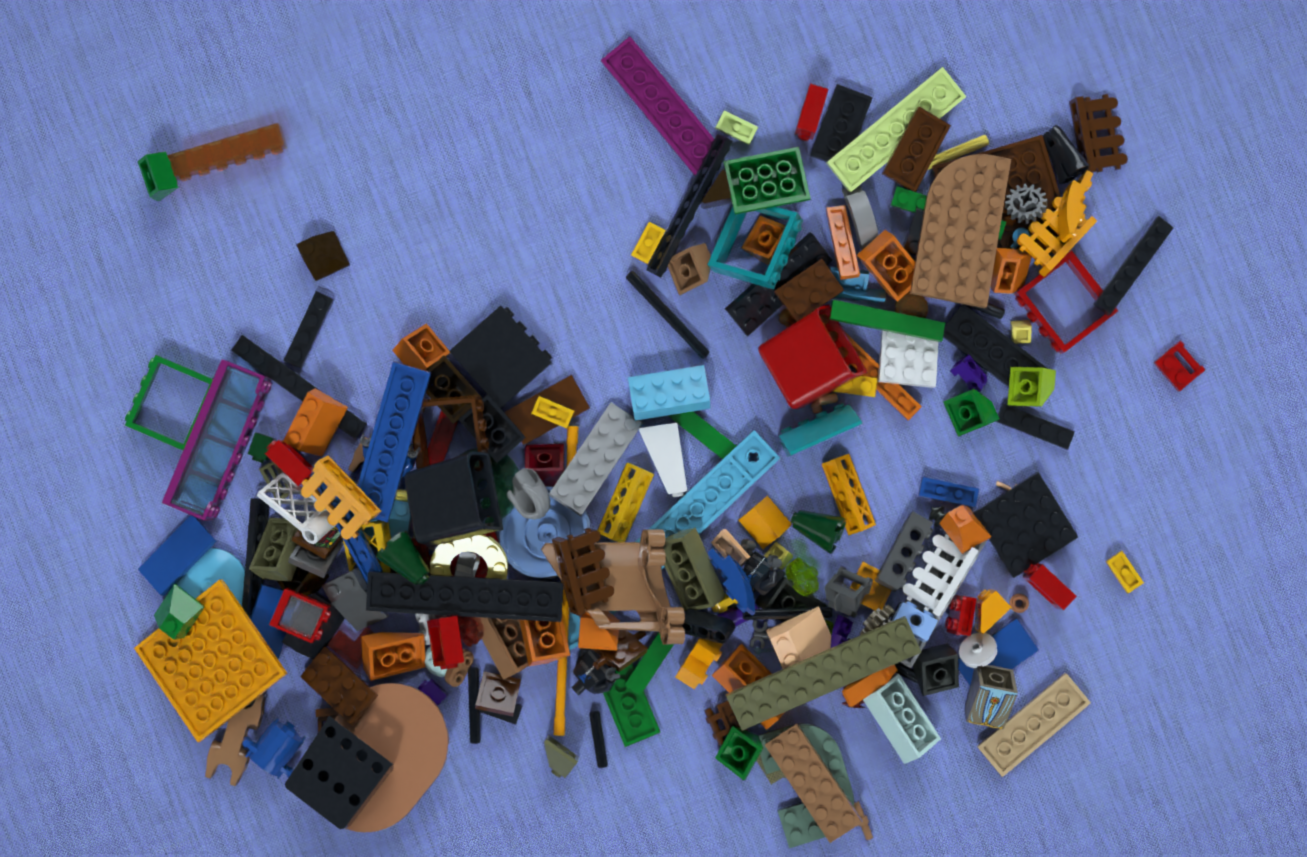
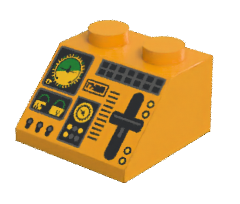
(989, 609)

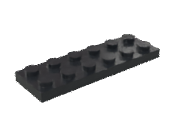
(759, 302)
(986, 344)

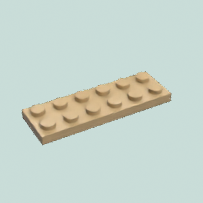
(1034, 724)

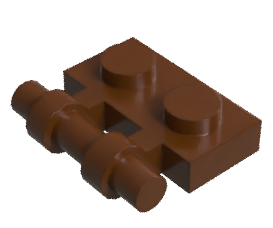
(728, 717)

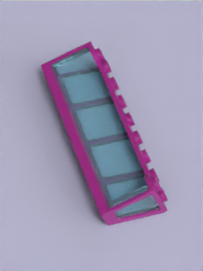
(217, 441)

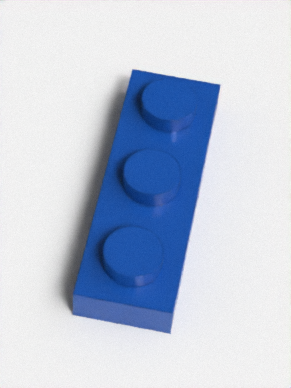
(948, 492)

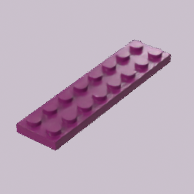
(659, 103)

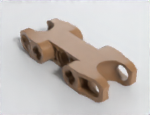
(231, 749)

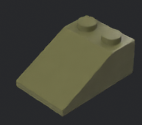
(274, 551)

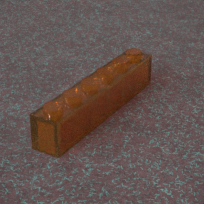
(227, 152)

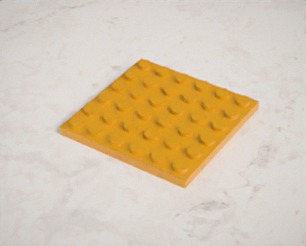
(216, 665)

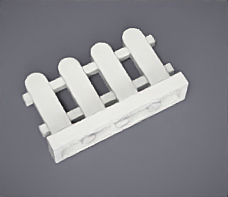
(940, 585)

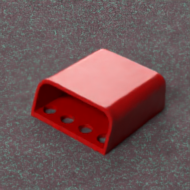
(808, 361)

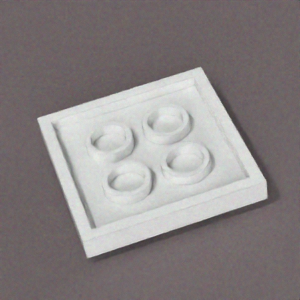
(907, 360)

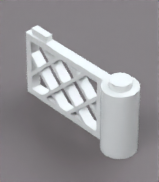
(314, 526)

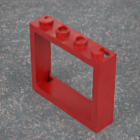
(1035, 316)

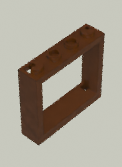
(419, 437)

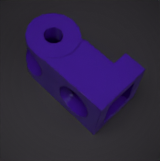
(970, 373)

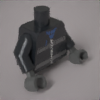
(761, 572)
(589, 677)

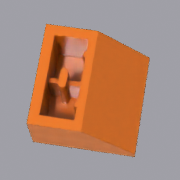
(1009, 270)

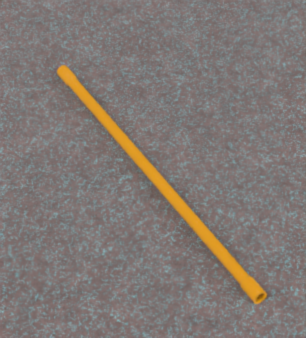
(559, 719)

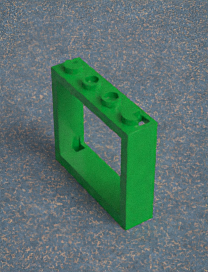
(140, 397)

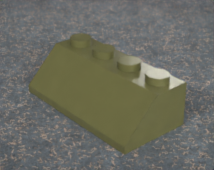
(691, 571)

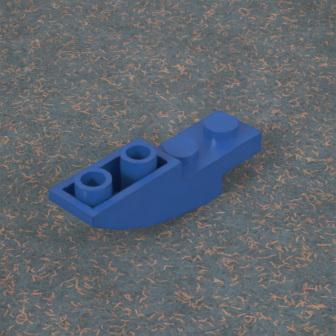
(736, 581)

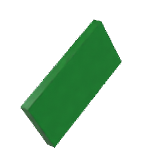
(630, 711)

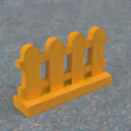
(1052, 243)
(343, 487)

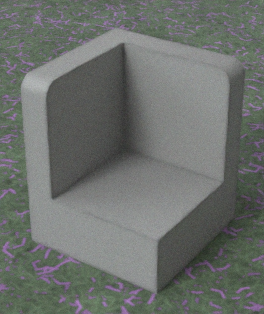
(467, 564)

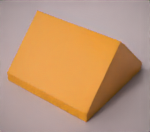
(765, 522)

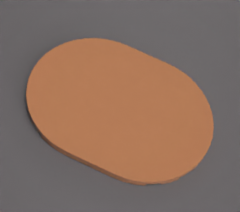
(411, 735)

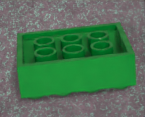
(766, 180)

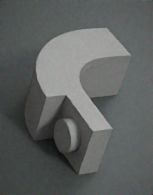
(862, 216)

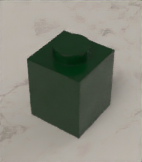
(259, 447)

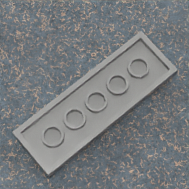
(595, 459)

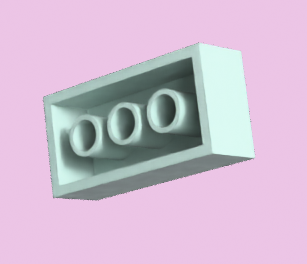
(902, 719)

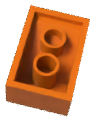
(392, 653)

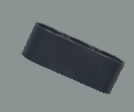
(708, 626)

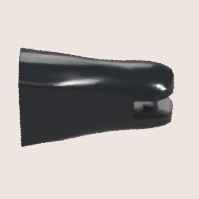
(1065, 157)

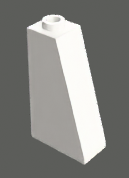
(666, 453)

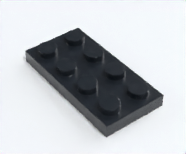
(841, 122)

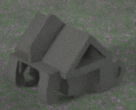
(844, 598)

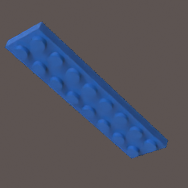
(393, 436)

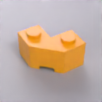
(696, 664)

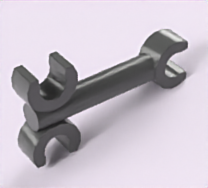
(759, 634)

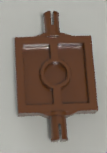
(628, 651)

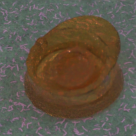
(912, 305)

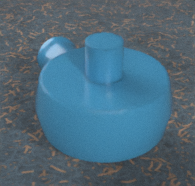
(1016, 234)

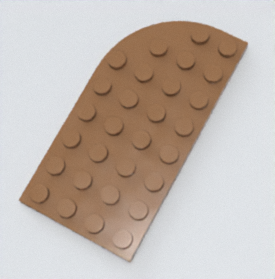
(961, 230)

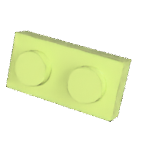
(736, 127)

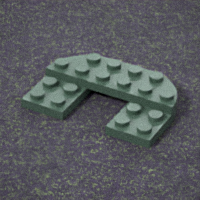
(796, 819)

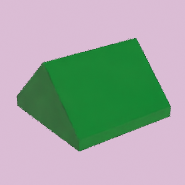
(740, 751)

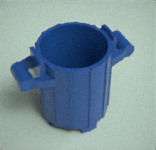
(275, 748)

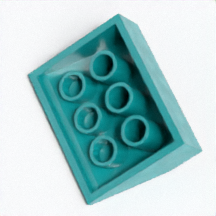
(818, 430)

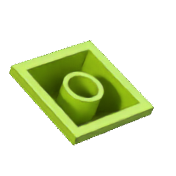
(1030, 386)

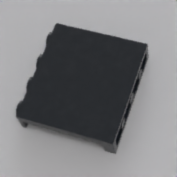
(501, 356)

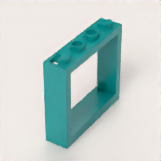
(779, 259)

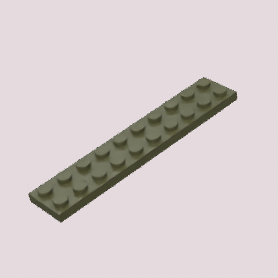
(823, 673)

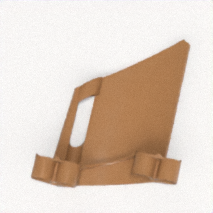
(636, 585)

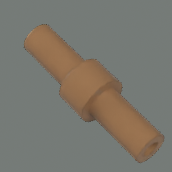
(864, 825)

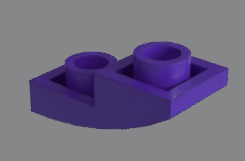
(840, 630)

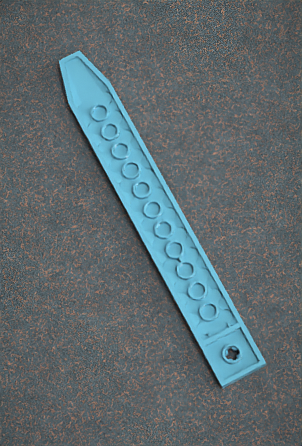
(708, 498)

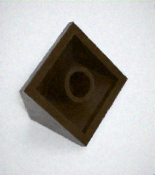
(718, 194)

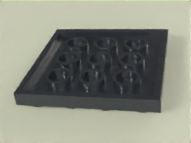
(1025, 524)

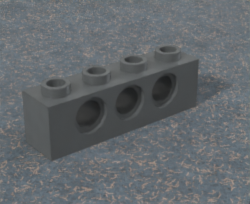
(886, 575)

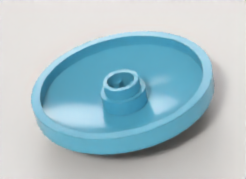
(210, 568)

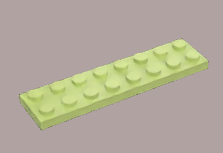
(877, 143)

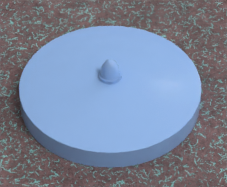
(525, 537)

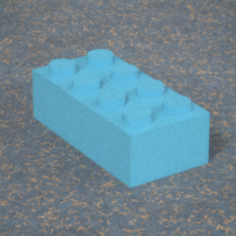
(669, 392)

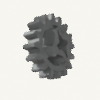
(1026, 203)

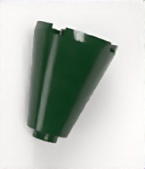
(819, 528)
(404, 558)

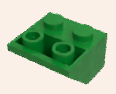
(158, 175)

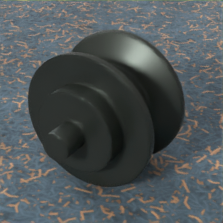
(937, 515)

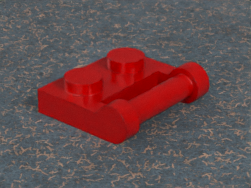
(1174, 370)

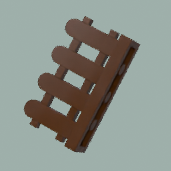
(1085, 132)
(577, 582)

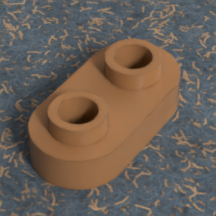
(456, 675)

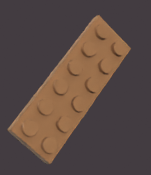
(813, 783)

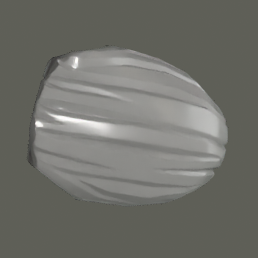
(529, 494)

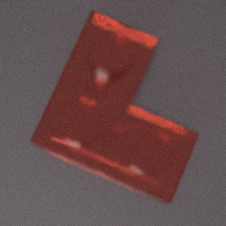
(348, 648)

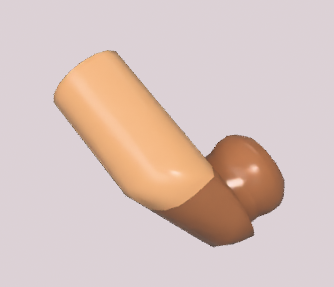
(827, 399)

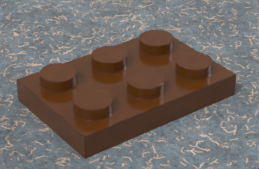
(809, 290)

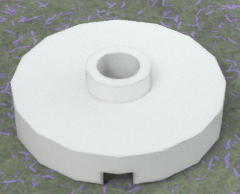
(978, 650)

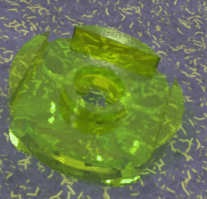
(802, 576)

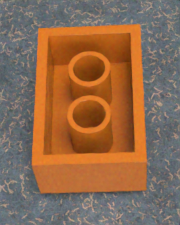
(889, 264)

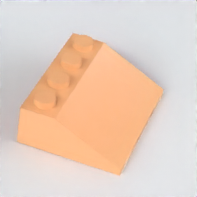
(800, 637)

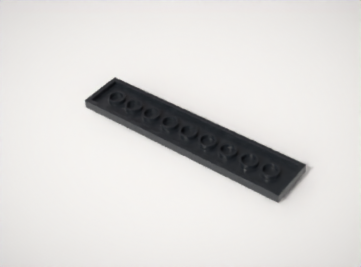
(466, 597)

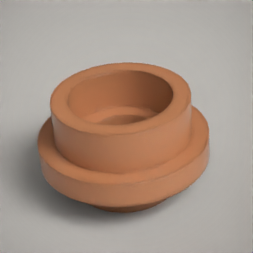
(1025, 603)

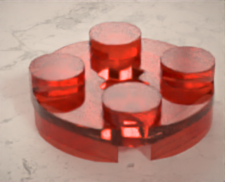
(469, 631)

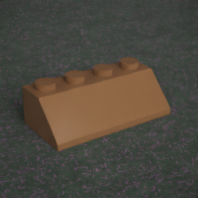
(504, 643)

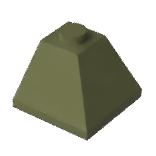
(559, 757)

